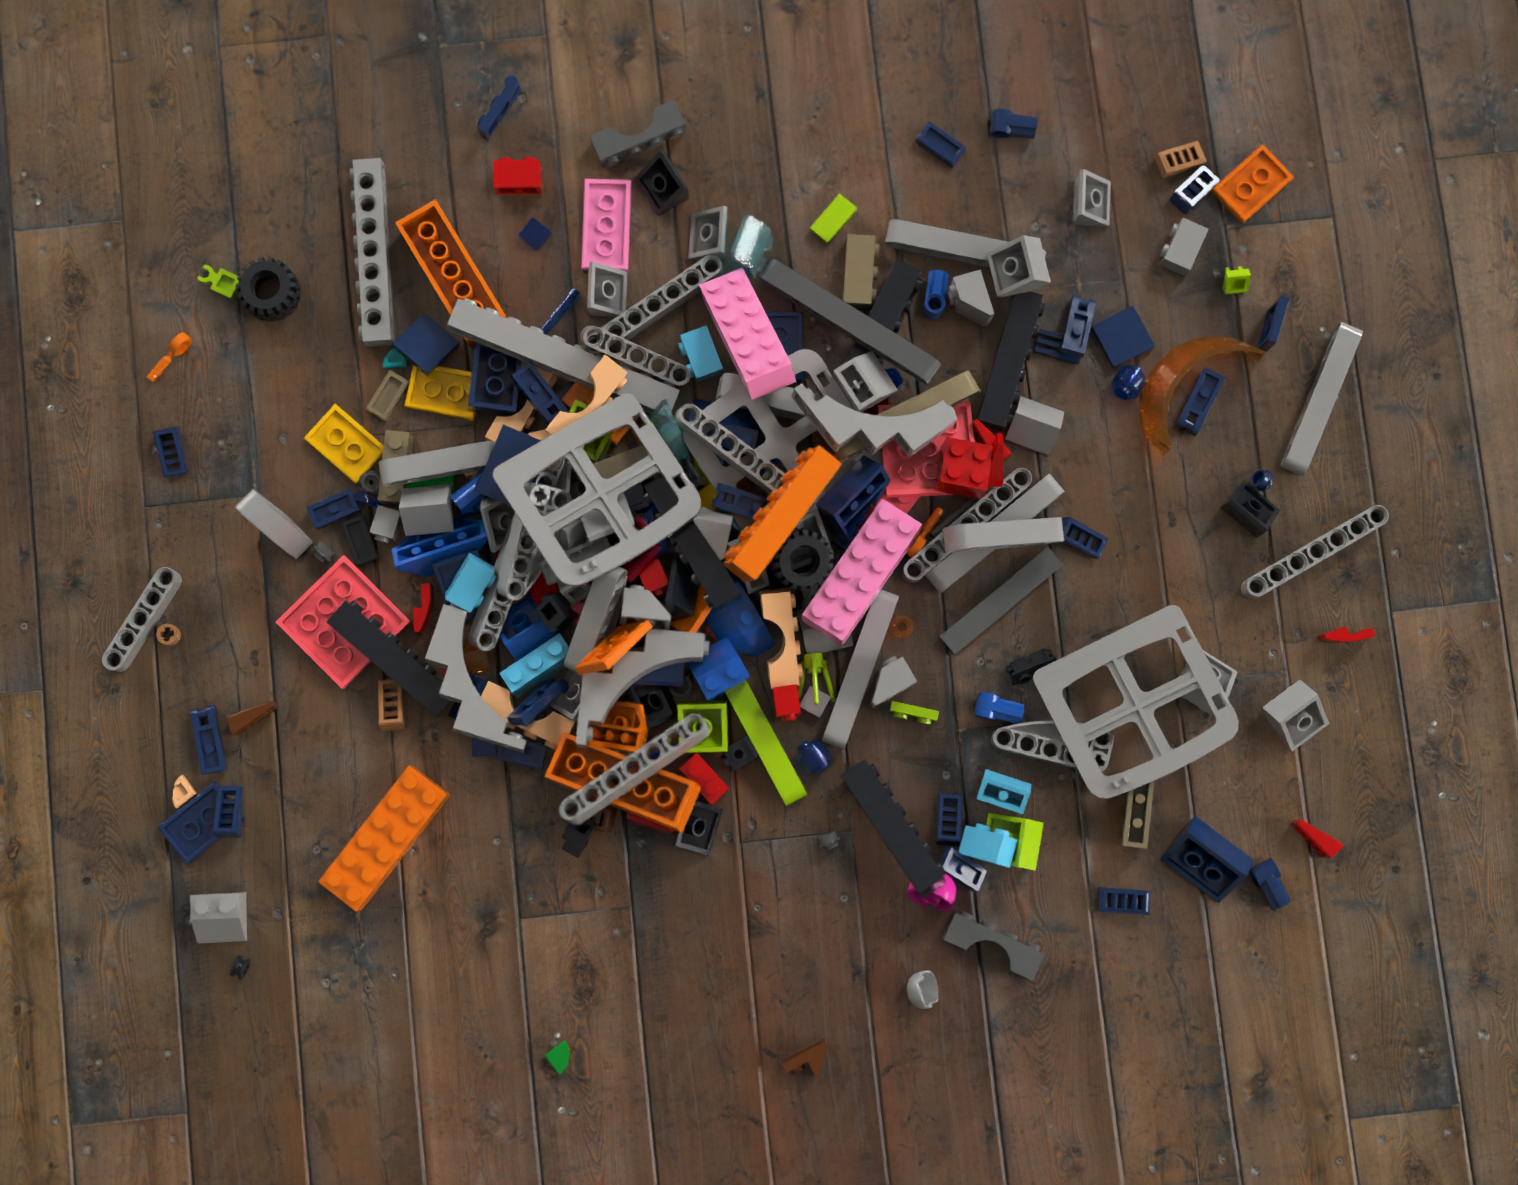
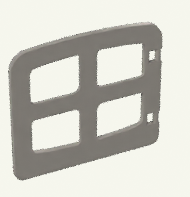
(779, 441)
(600, 492)
(1137, 705)

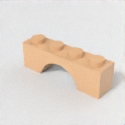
(605, 378)
(524, 418)
(777, 607)
(549, 728)

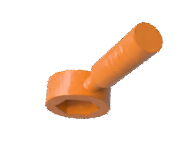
(177, 347)
(920, 541)

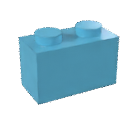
(701, 354)
(470, 583)
(1004, 791)
(987, 845)

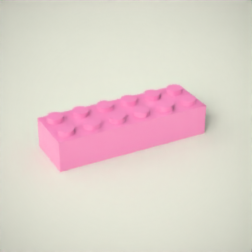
(747, 333)
(861, 572)

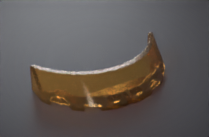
(1168, 374)

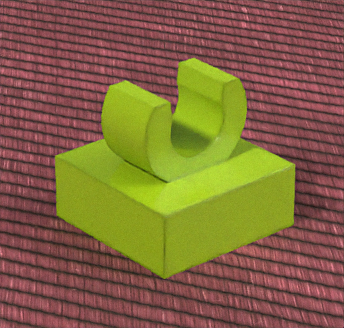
(1236, 280)

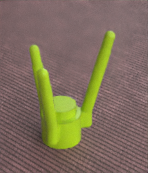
(813, 664)

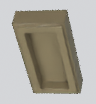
(387, 396)

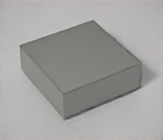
(808, 702)

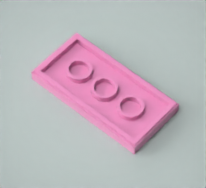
(606, 223)

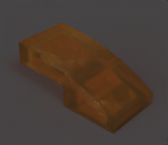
(474, 658)

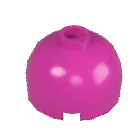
(941, 897)

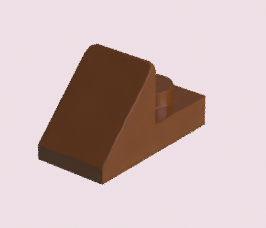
(813, 1055)

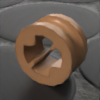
(164, 629)

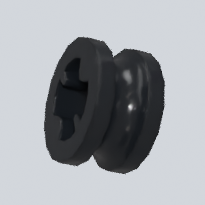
(240, 967)

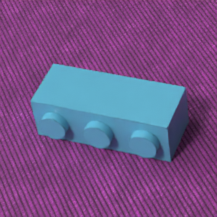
(536, 666)

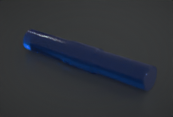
(560, 310)

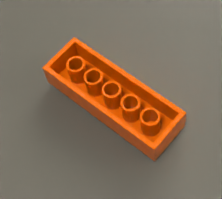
(445, 259)
(781, 514)
(659, 798)
(384, 838)

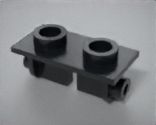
(1022, 672)

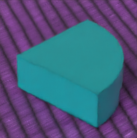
(394, 360)

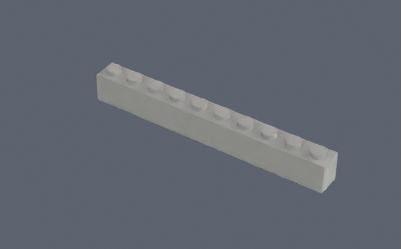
(550, 353)

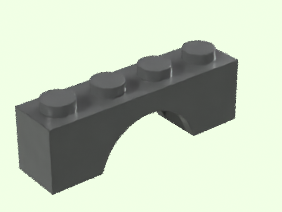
(613, 146)
(1020, 957)

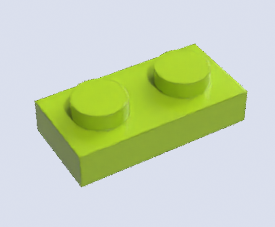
(922, 714)

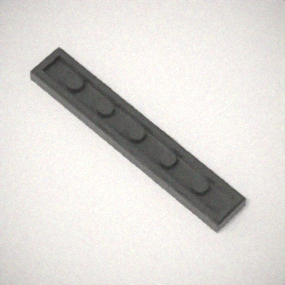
(1000, 601)

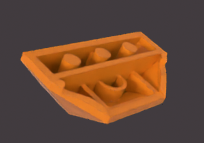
(623, 729)

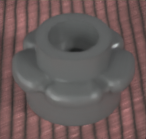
(364, 481)
(323, 552)
(828, 840)

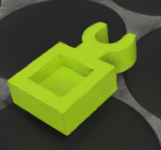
(222, 283)

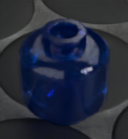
(1128, 382)
(813, 757)

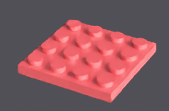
(918, 473)
(325, 646)

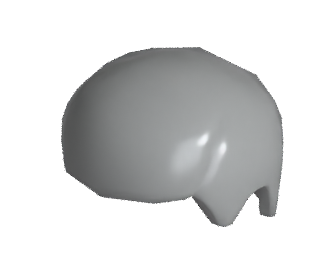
(922, 989)

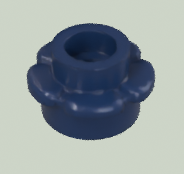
(1261, 480)

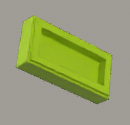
(833, 219)

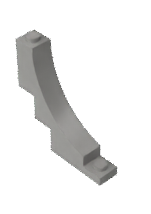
(842, 425)
(603, 689)
(474, 716)

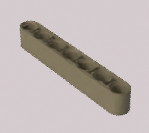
(953, 392)

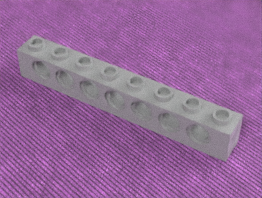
(372, 171)

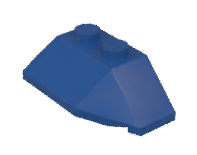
(419, 551)
(741, 625)

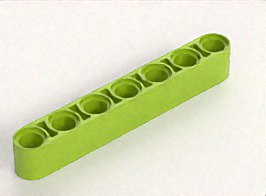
(766, 743)

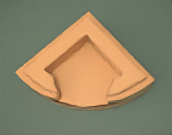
(182, 792)

